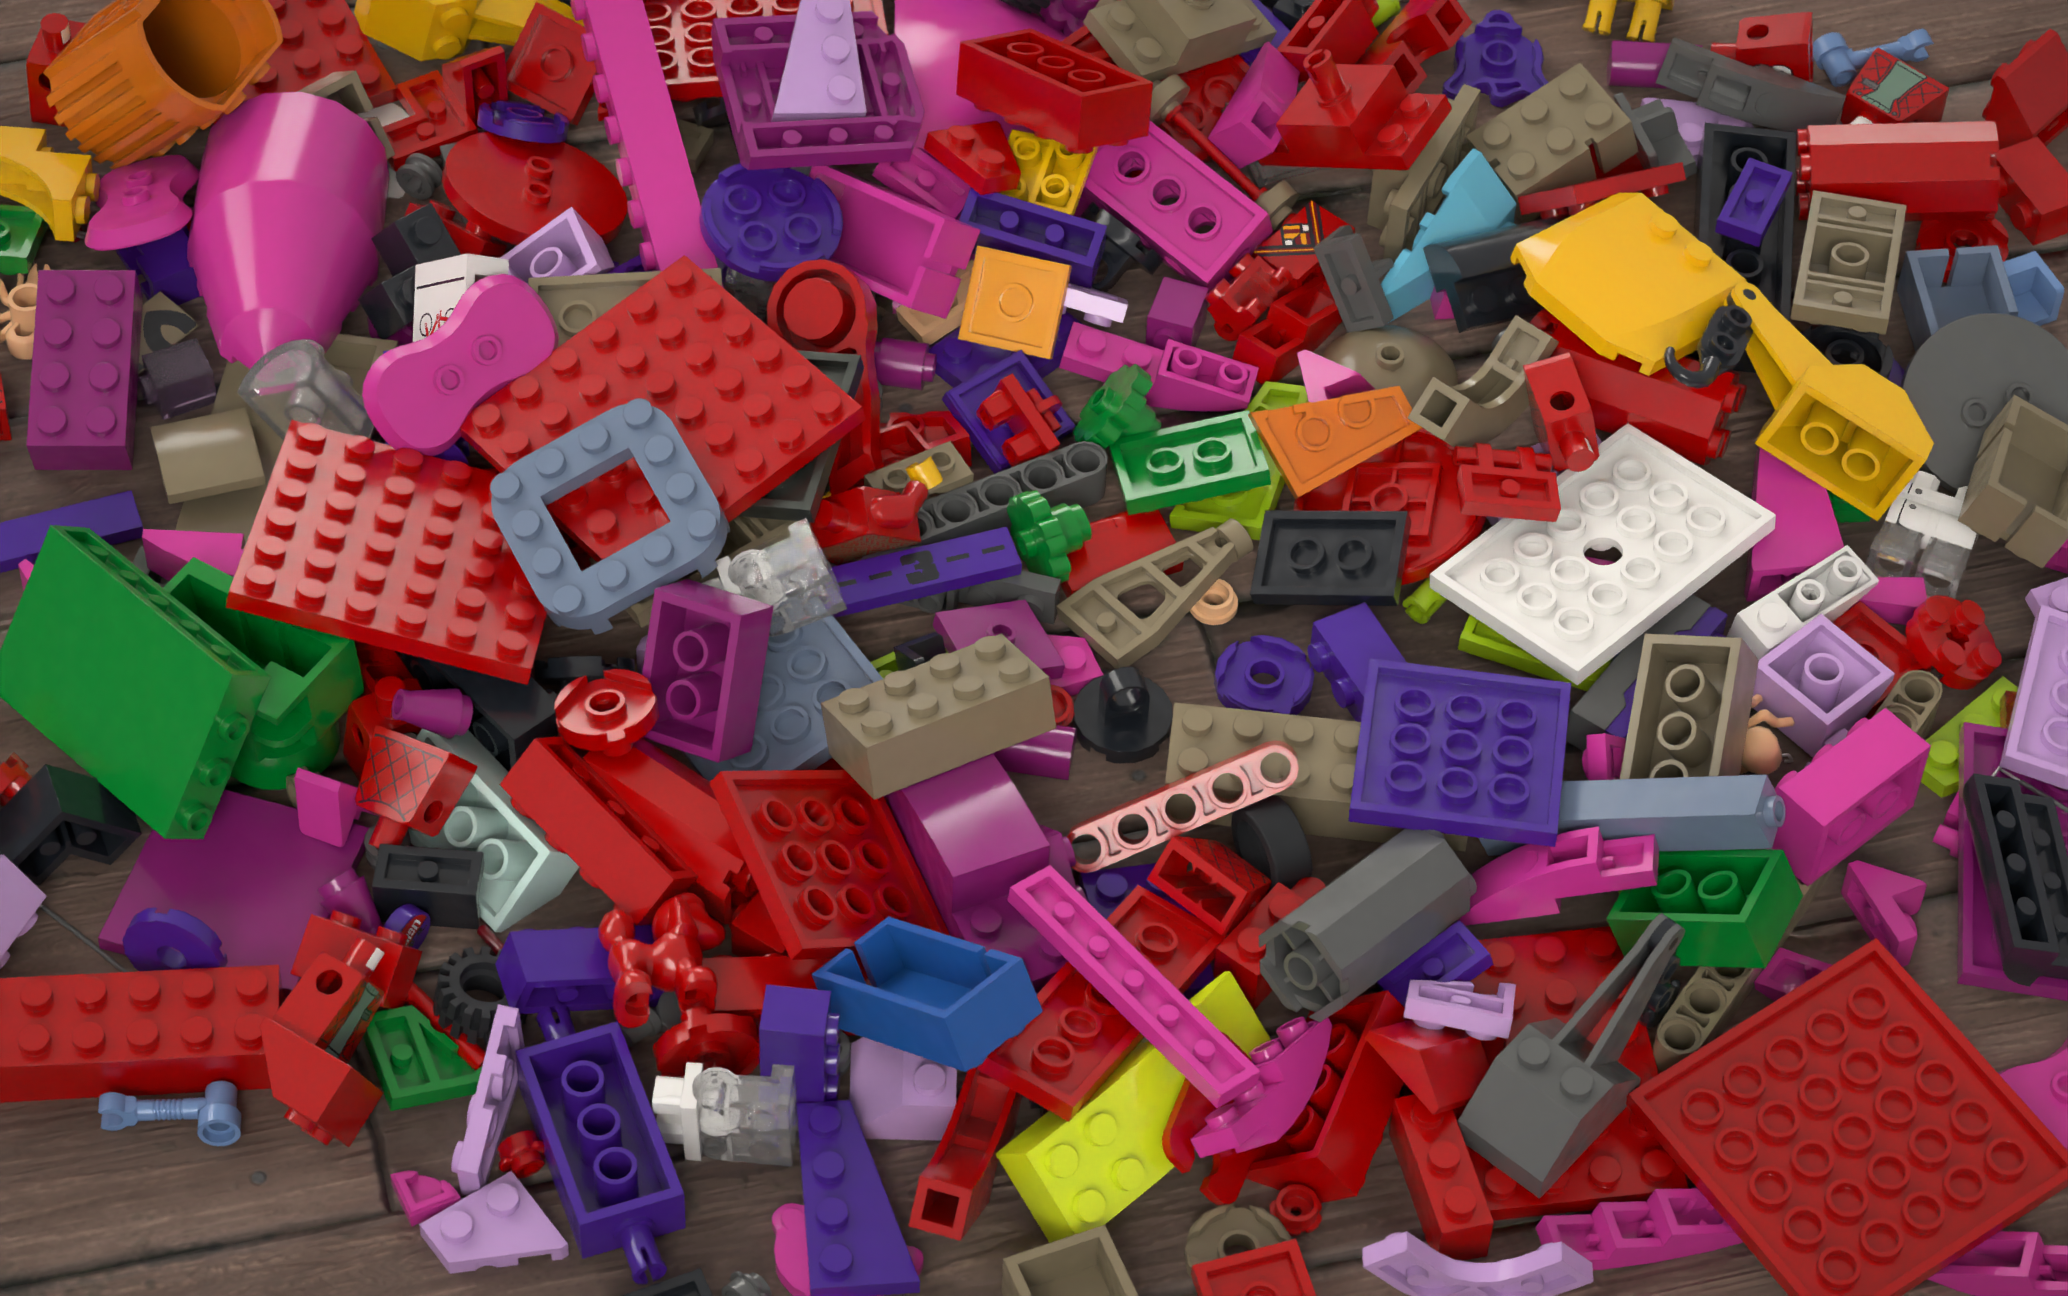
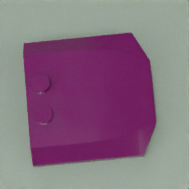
(750, 67)

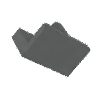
(1657, 135)
(1354, 280)

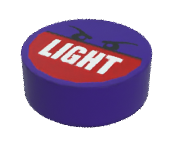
(410, 921)

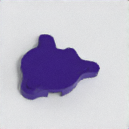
(1497, 61)

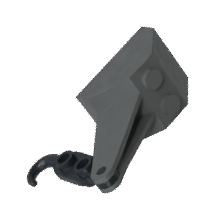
(1557, 1089)

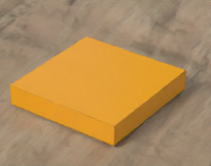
(1014, 302)

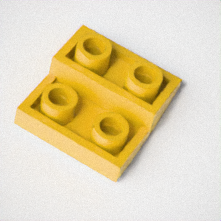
(1048, 172)

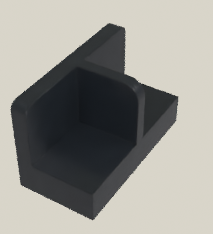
(433, 879)

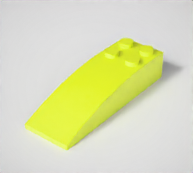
(1112, 1149)

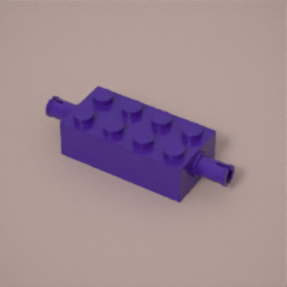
(601, 1141)

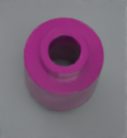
(904, 363)

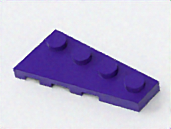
(847, 1214)

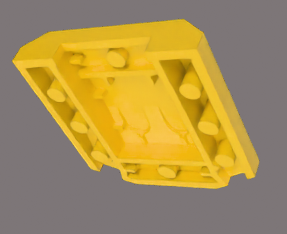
(1627, 279)

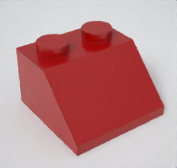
(317, 1088)

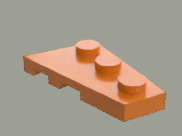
(1332, 435)

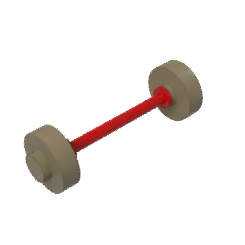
(1167, 107)

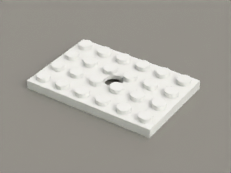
(1575, 615)

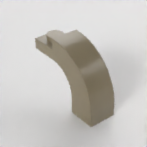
(1491, 397)

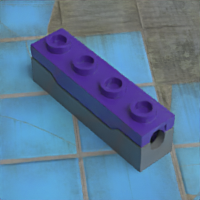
(1610, 699)

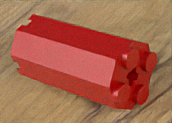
(1931, 167)
(1659, 405)
(686, 817)

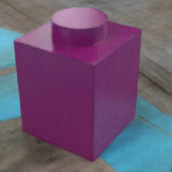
(1176, 313)

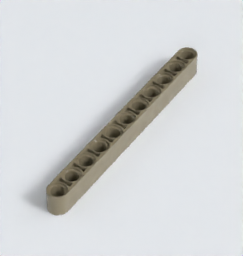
(1916, 704)

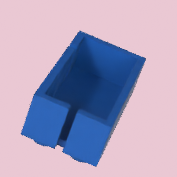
(930, 993)

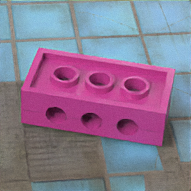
(1171, 229)

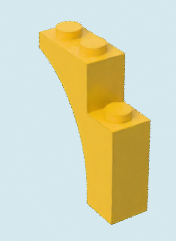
(47, 182)

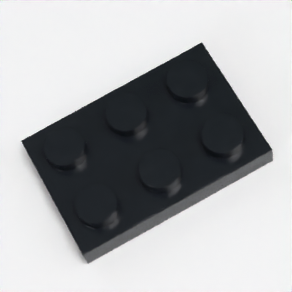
(1331, 558)

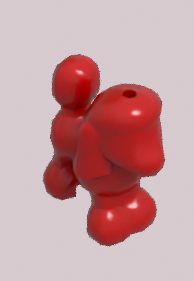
(669, 964)

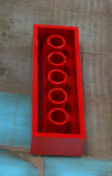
(135, 1032)

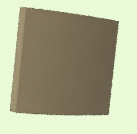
(207, 455)

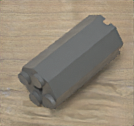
(1365, 922)

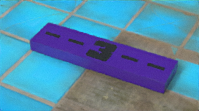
(927, 570)

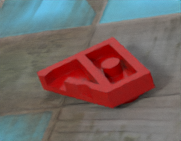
(976, 155)

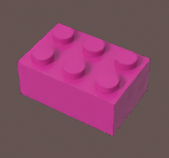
(1849, 793)

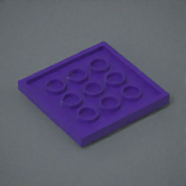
(1461, 752)

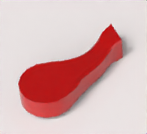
(833, 311)

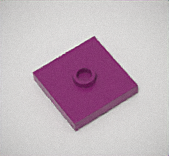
(1012, 619)

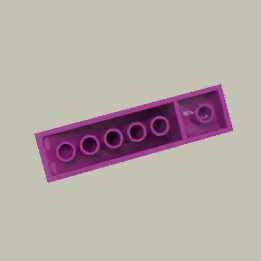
(971, 846)

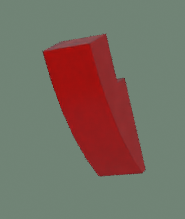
(1293, 324)

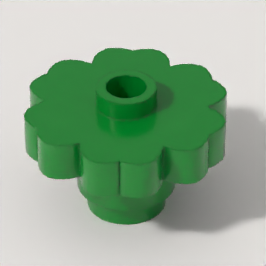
(1118, 408)
(1046, 533)

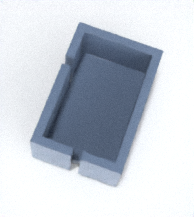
(1974, 287)

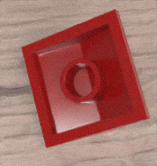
(1436, 1065)

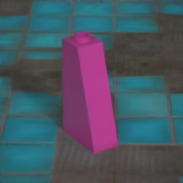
(1803, 527)

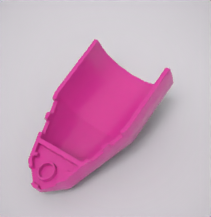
(286, 222)

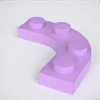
(1423, 1271)

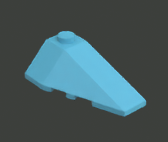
(1472, 206)

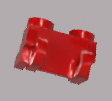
(1246, 296)

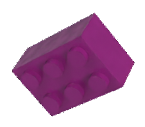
(706, 668)

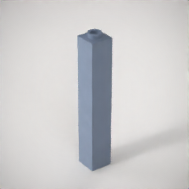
(1678, 810)

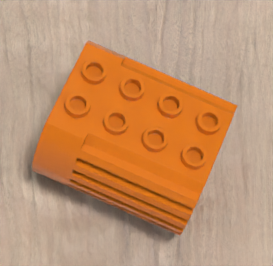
(158, 72)

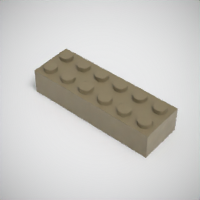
(1325, 773)

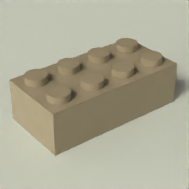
(1690, 707)
(938, 715)

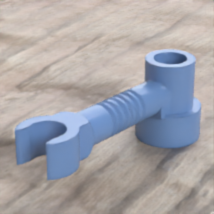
(1840, 62)
(216, 1112)

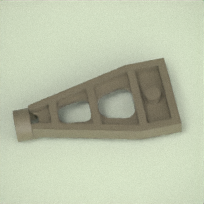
(1116, 630)

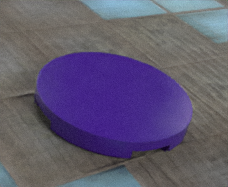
(769, 220)

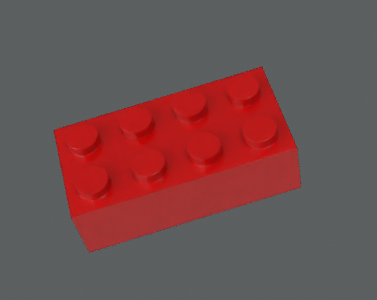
(1054, 90)

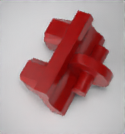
(1027, 417)

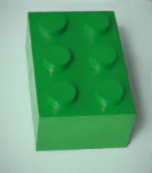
(1725, 899)

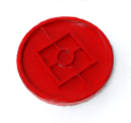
(523, 185)
(1413, 478)

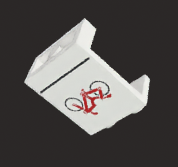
(442, 284)

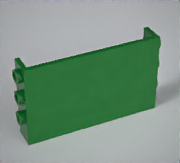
(128, 682)

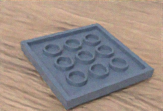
(797, 676)

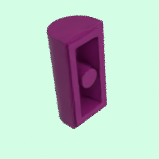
(1636, 63)
(1042, 755)

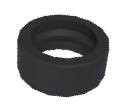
(1272, 841)

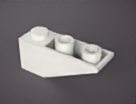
(1823, 589)

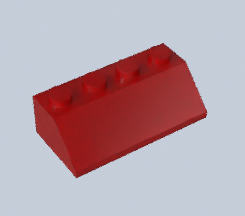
(1346, 1113)

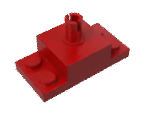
(1355, 119)

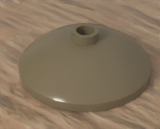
(1393, 358)

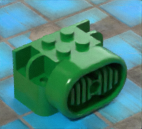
(308, 688)

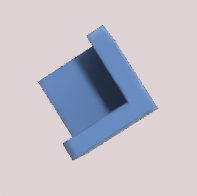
(2034, 288)

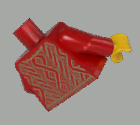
(873, 518)

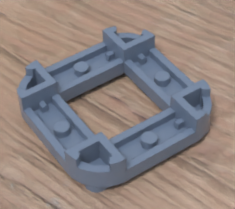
(594, 595)

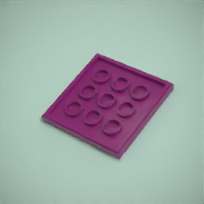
(245, 880)

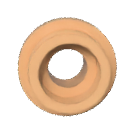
(1226, 604)

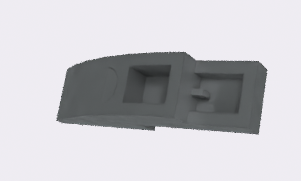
(1745, 92)
(1039, 591)

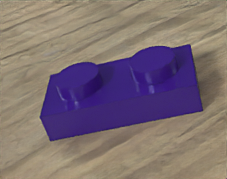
(1753, 202)
(1446, 958)

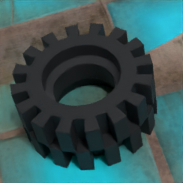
(459, 1009)

